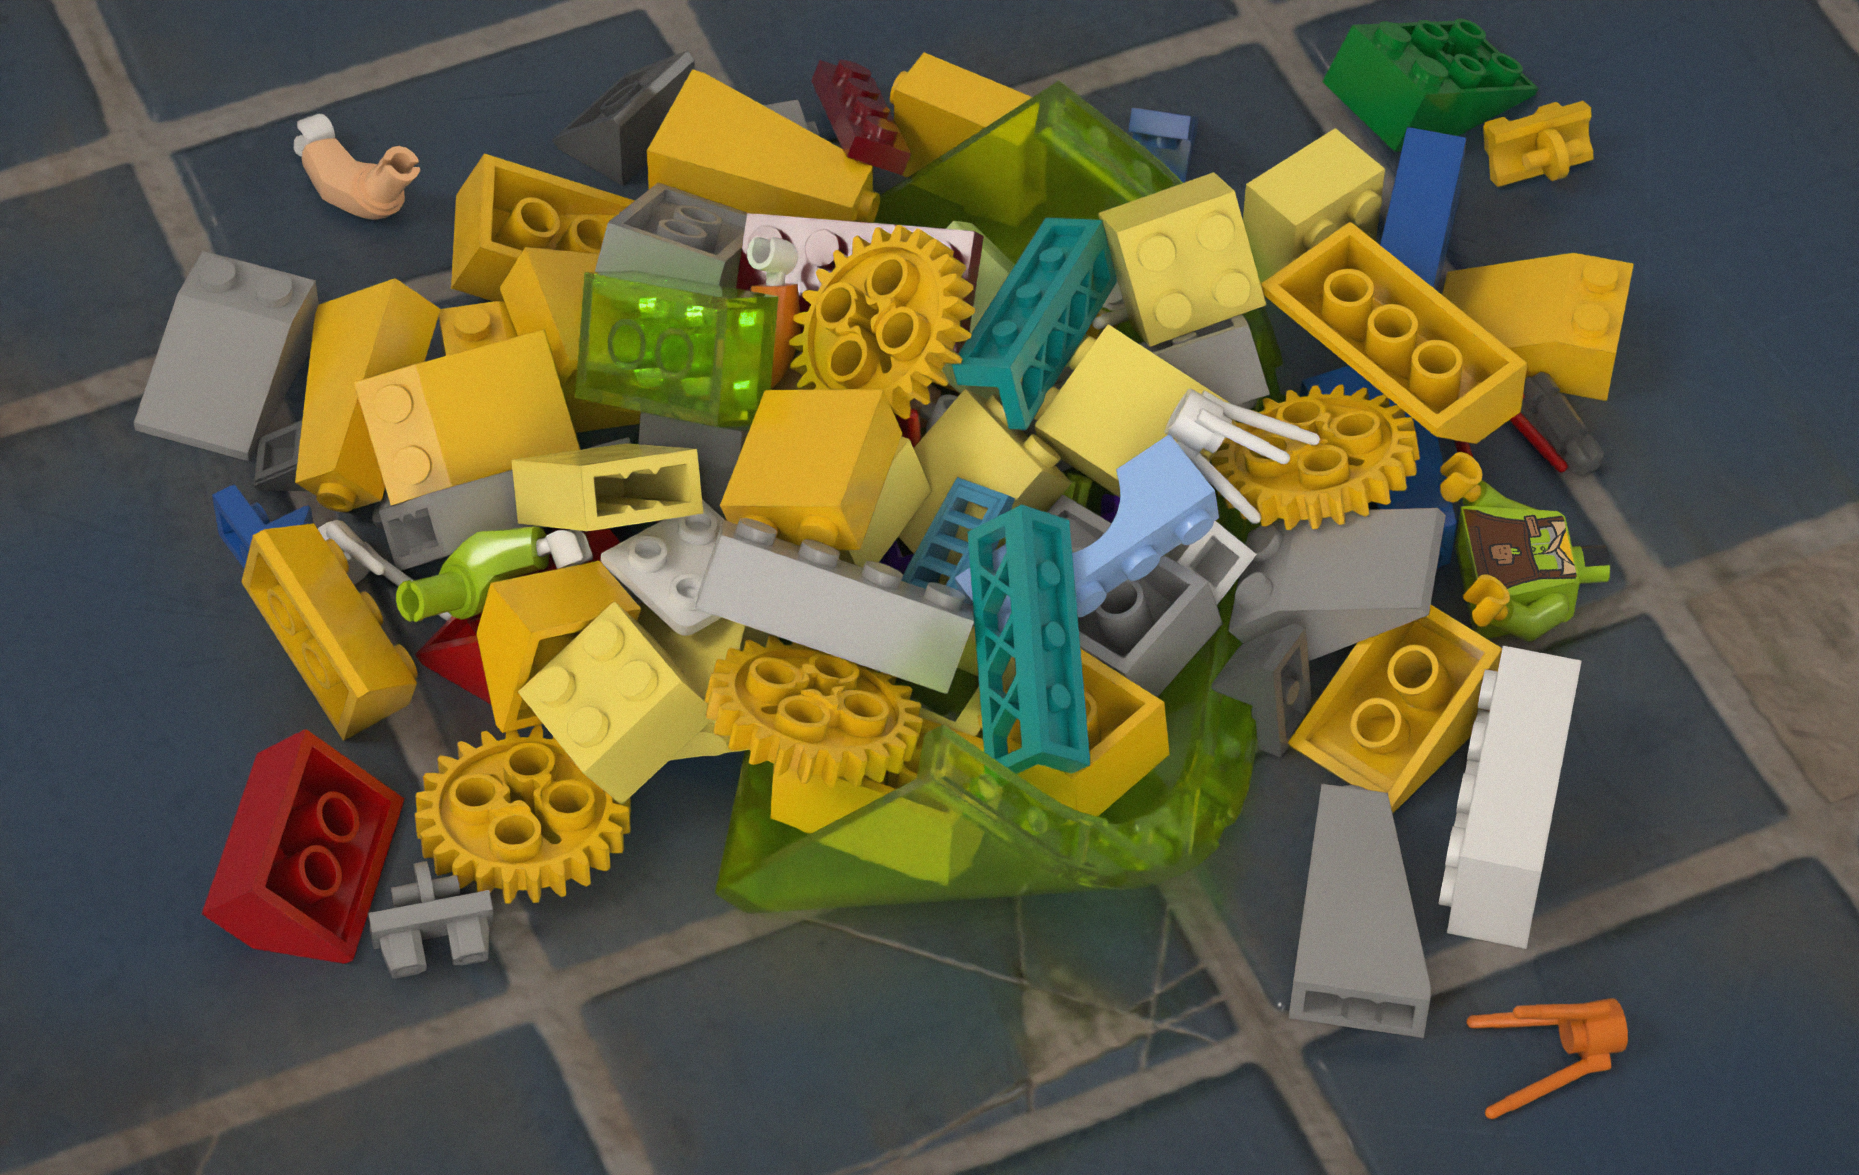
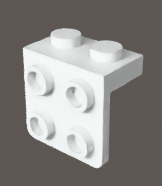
(667, 567)

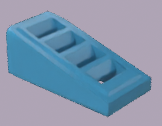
(940, 538)

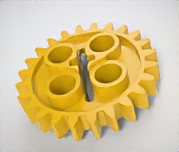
(884, 318)
(1359, 458)
(812, 712)
(517, 817)

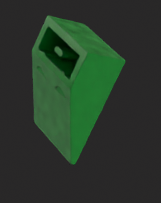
(1424, 77)

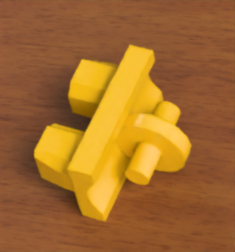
(1538, 143)

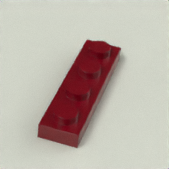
(860, 115)

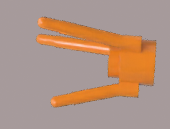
(1585, 1028)

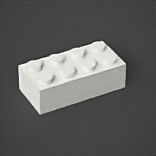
(1508, 796)

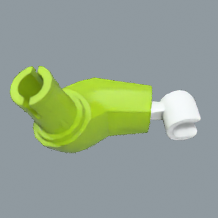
(486, 559)

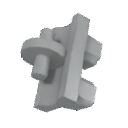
(403, 928)

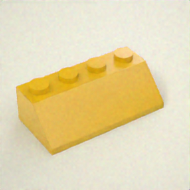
(1401, 335)

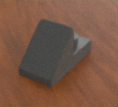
(1273, 679)

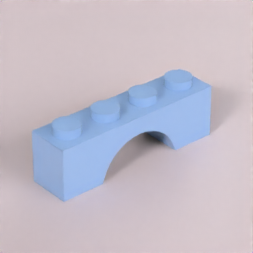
(1159, 508)

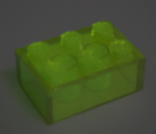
(675, 347)

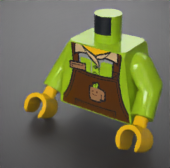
(1515, 558)

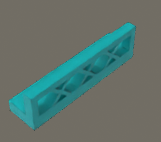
(1039, 316)
(1038, 634)

